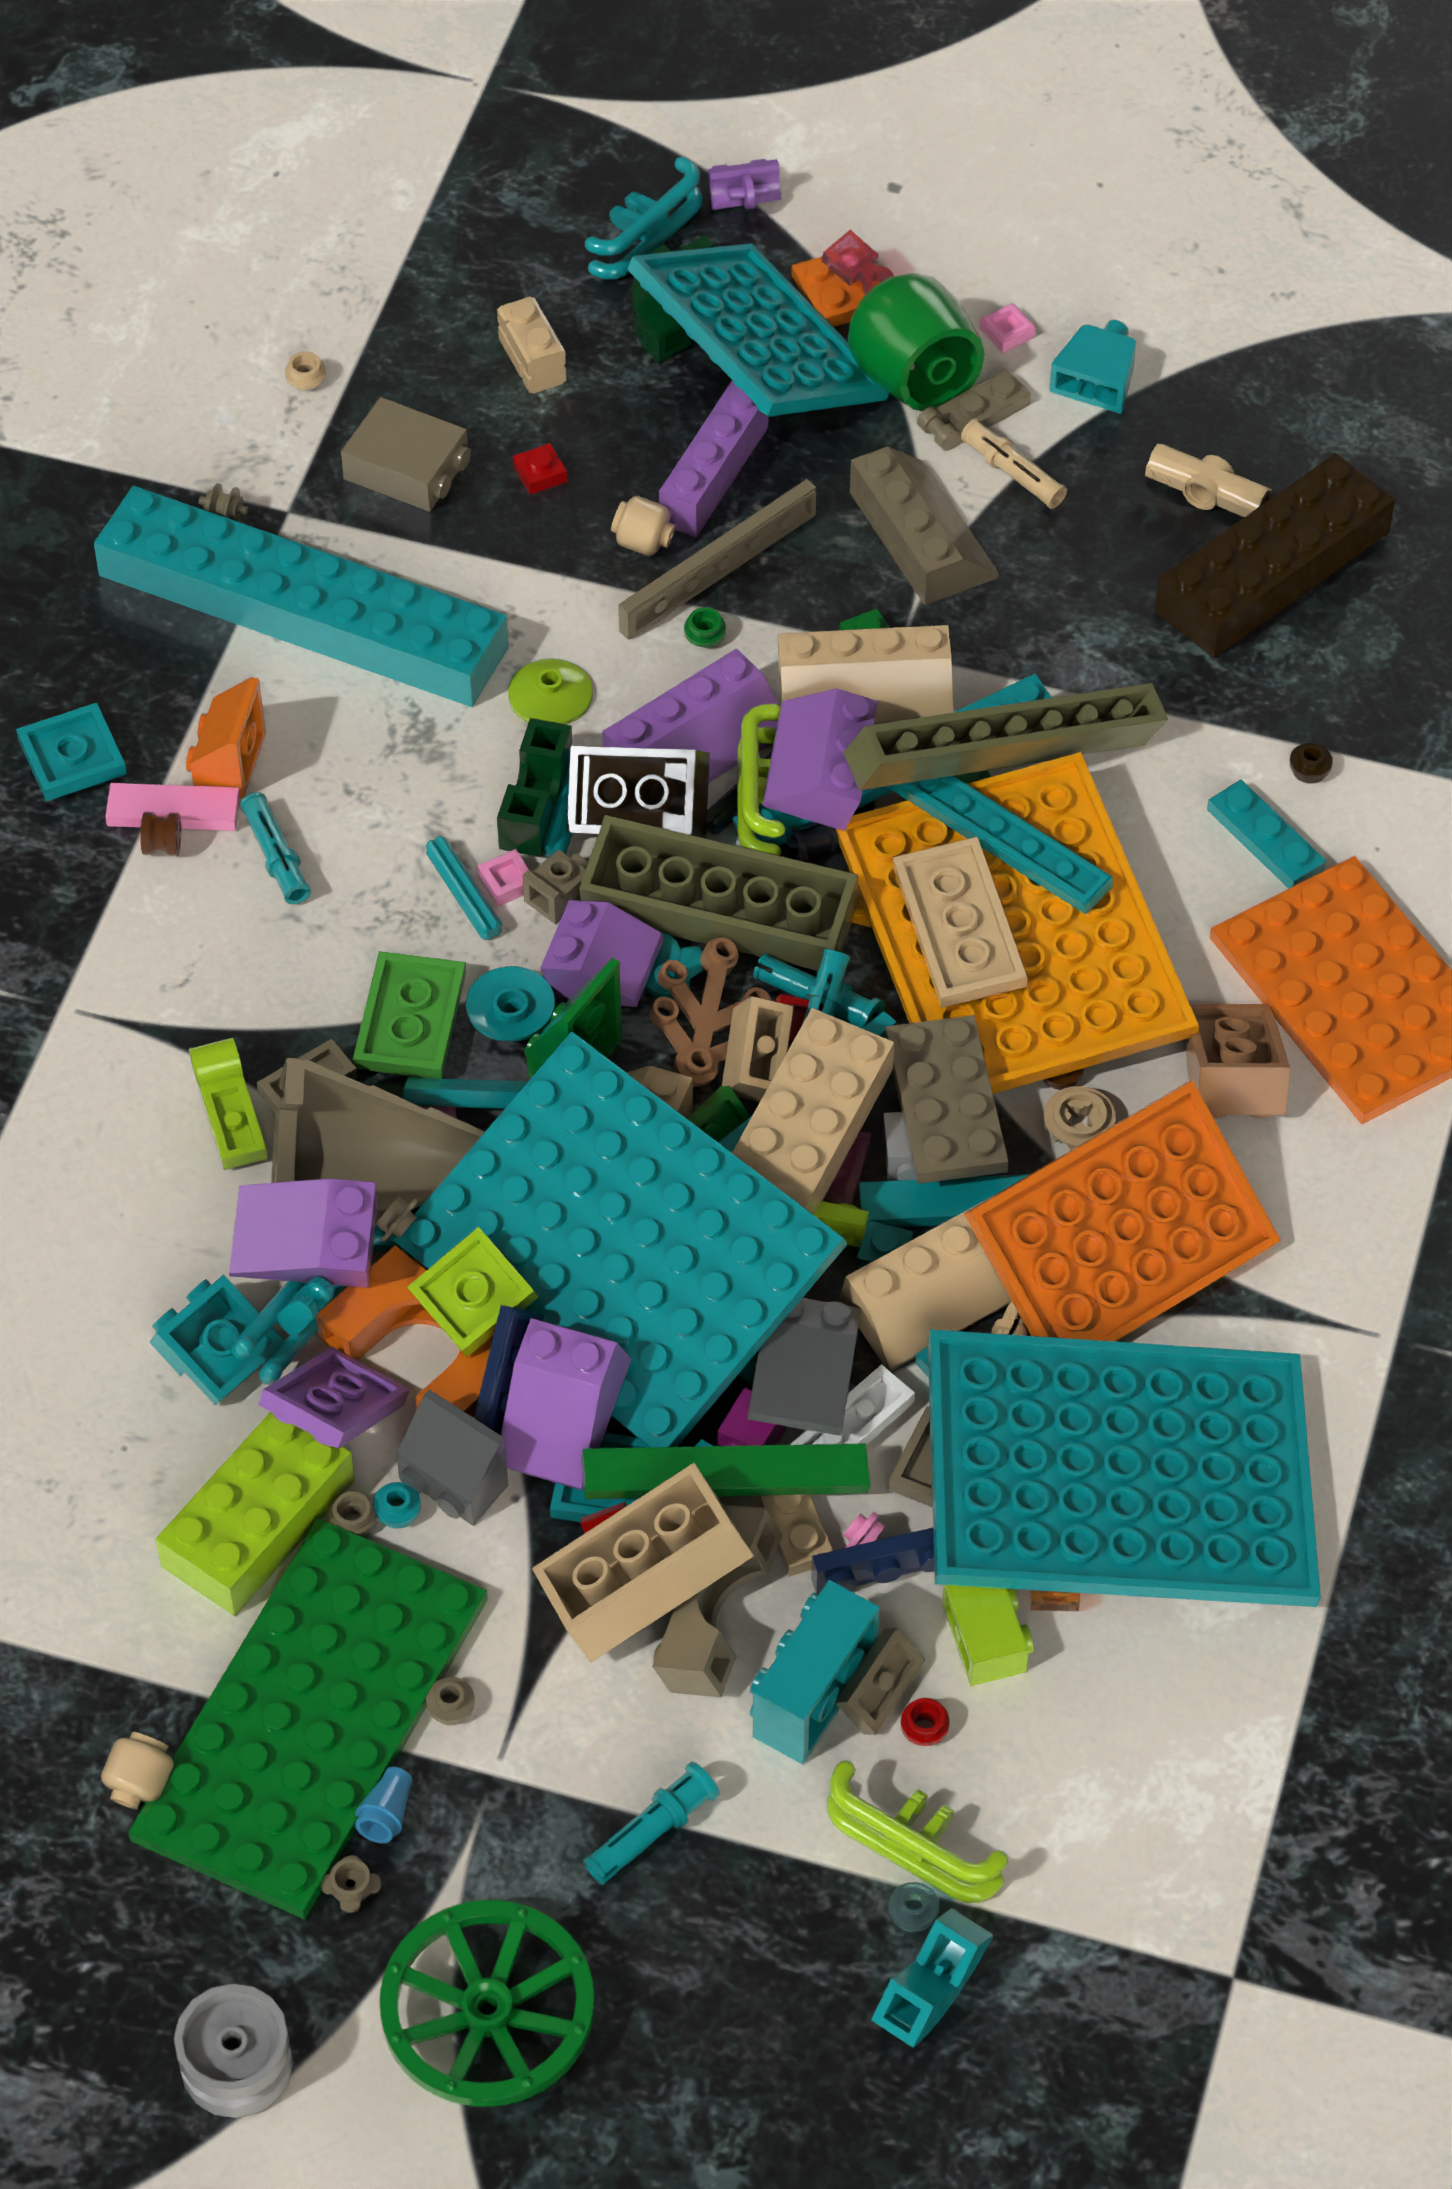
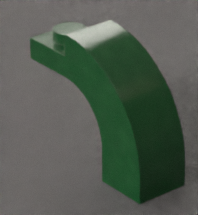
(653, 326)

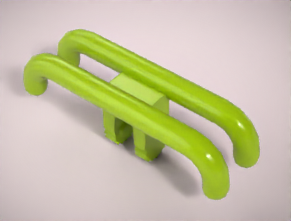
(752, 780)
(908, 1848)

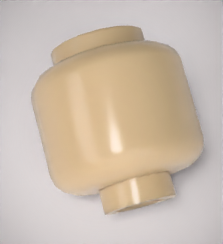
(643, 525)
(137, 1770)

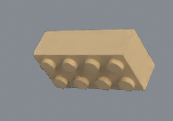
(642, 1562)

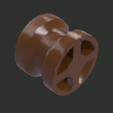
(160, 833)

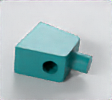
(1096, 366)

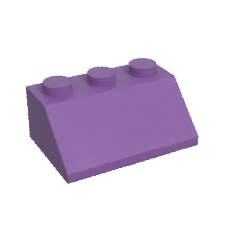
(807, 759)

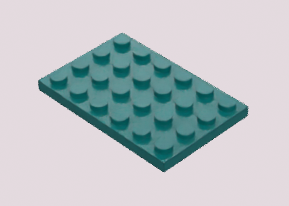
(756, 328)

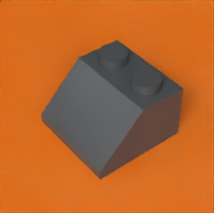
(453, 1459)

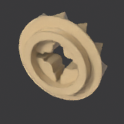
(1078, 1102)

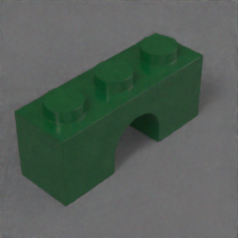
(532, 801)

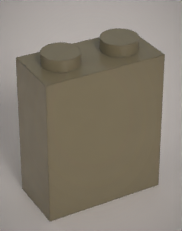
(405, 454)

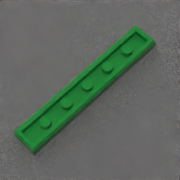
(729, 1469)

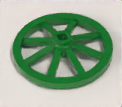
(490, 1993)

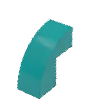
(930, 1985)

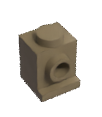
(554, 884)

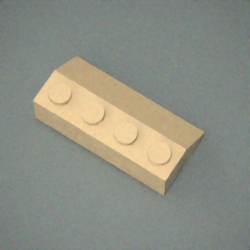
(897, 667)
(922, 1286)

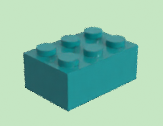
(811, 1670)

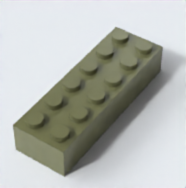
(721, 891)

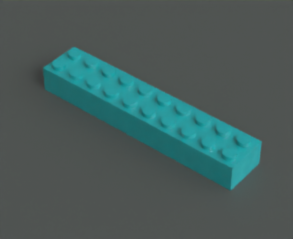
(302, 596)

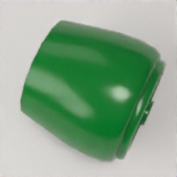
(921, 324)

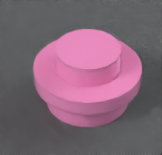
(864, 1530)

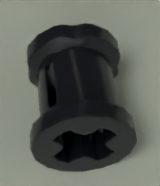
(811, 841)

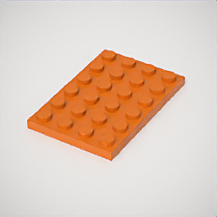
(1349, 986)
(1124, 1223)

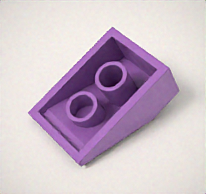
(305, 1231)
(560, 1401)

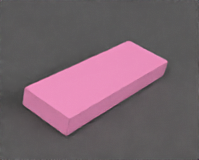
(198, 805)

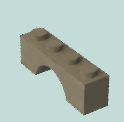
(693, 1651)

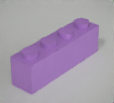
(712, 461)

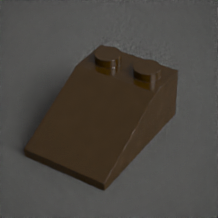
(639, 786)

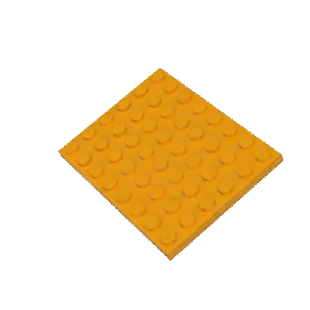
(1093, 979)

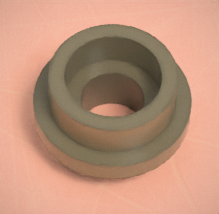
(353, 1503)
(454, 1712)

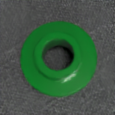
(705, 627)

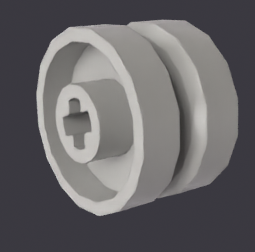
(233, 2050)

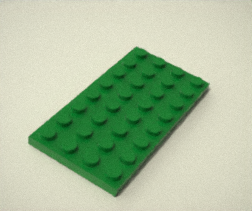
(309, 1717)

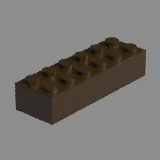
(1274, 555)

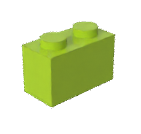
(987, 1631)

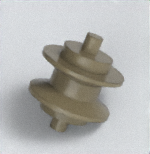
(224, 504)

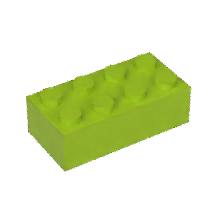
(253, 1512)

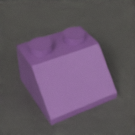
(589, 938)

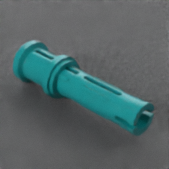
(853, 1008)
(668, 1809)

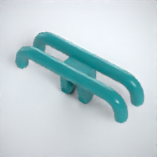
(646, 221)
(296, 1312)

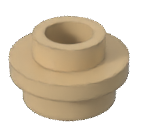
(305, 370)

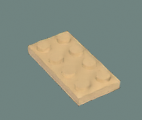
(959, 922)

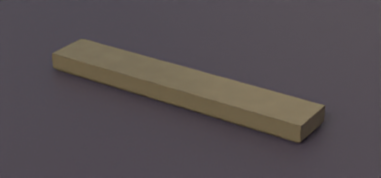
(717, 559)

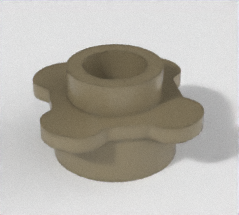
(397, 1218)
(346, 1870)

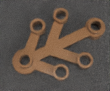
(702, 1016)

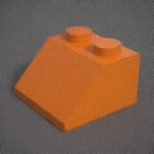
(229, 738)

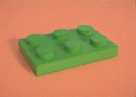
(409, 1015)

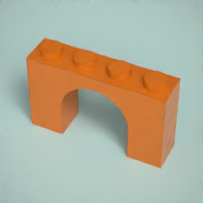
(366, 1315)

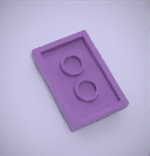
(333, 1397)

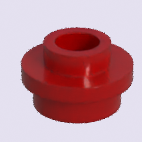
(928, 1710)

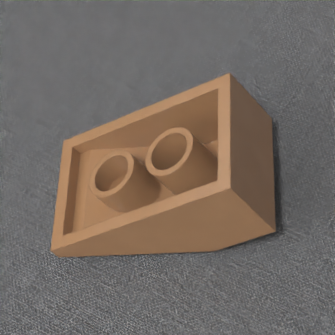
(1238, 1060)

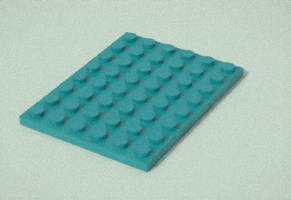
(631, 1234)
(1120, 1469)

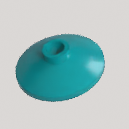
(508, 990)

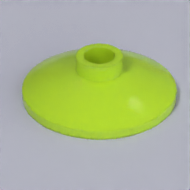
(550, 691)

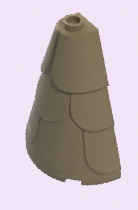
(362, 1133)

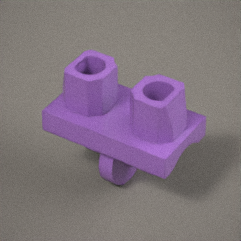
(744, 184)

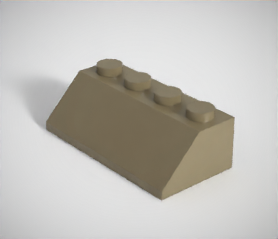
(918, 525)

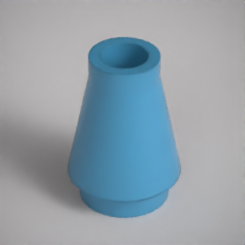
(384, 1807)

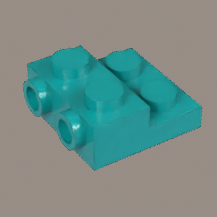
(202, 1338)

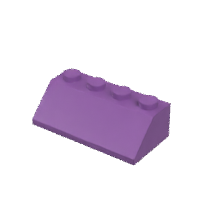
(699, 713)

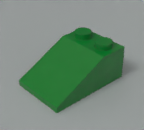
(590, 1014)

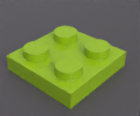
(468, 1289)

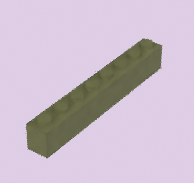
(1004, 736)

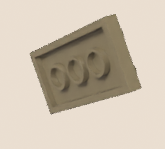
(946, 1100)

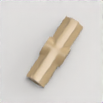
(1206, 481)

